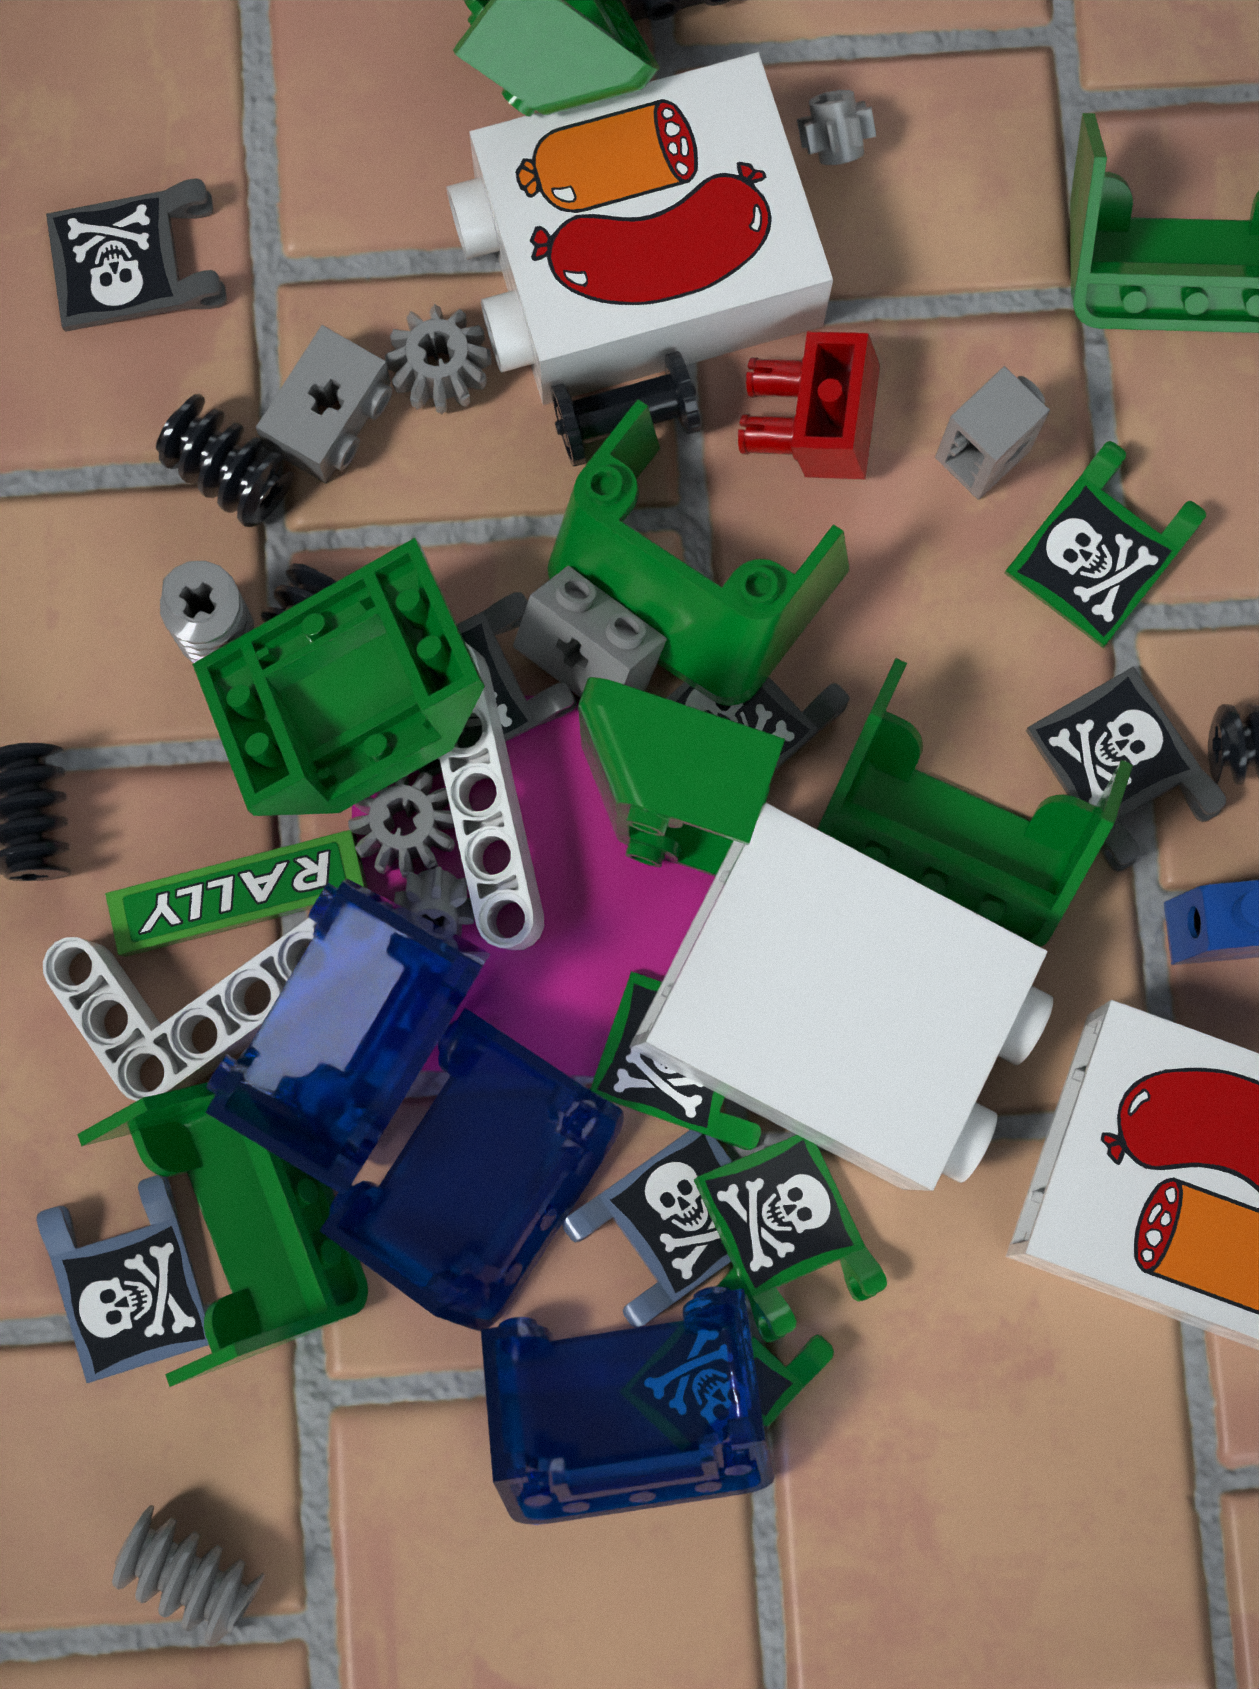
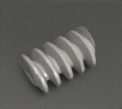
(203, 608)
(184, 1578)

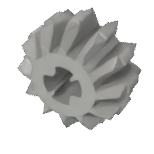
(429, 339)
(414, 845)

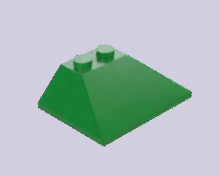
(343, 690)

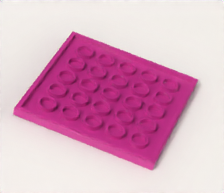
(596, 902)

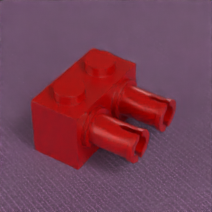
(833, 409)

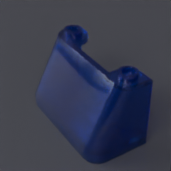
(346, 1034)
(479, 1178)
(626, 1413)

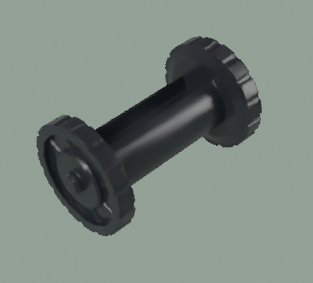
(599, 414)

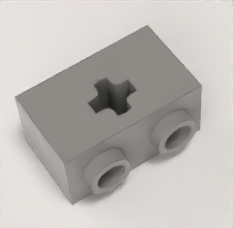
(325, 373)
(992, 431)
(585, 633)

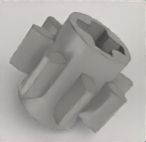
(836, 127)
(438, 898)

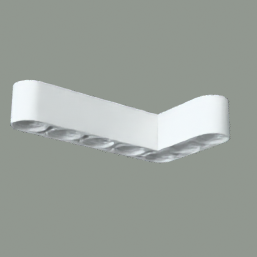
(499, 822)
(173, 1038)

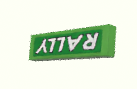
(231, 893)

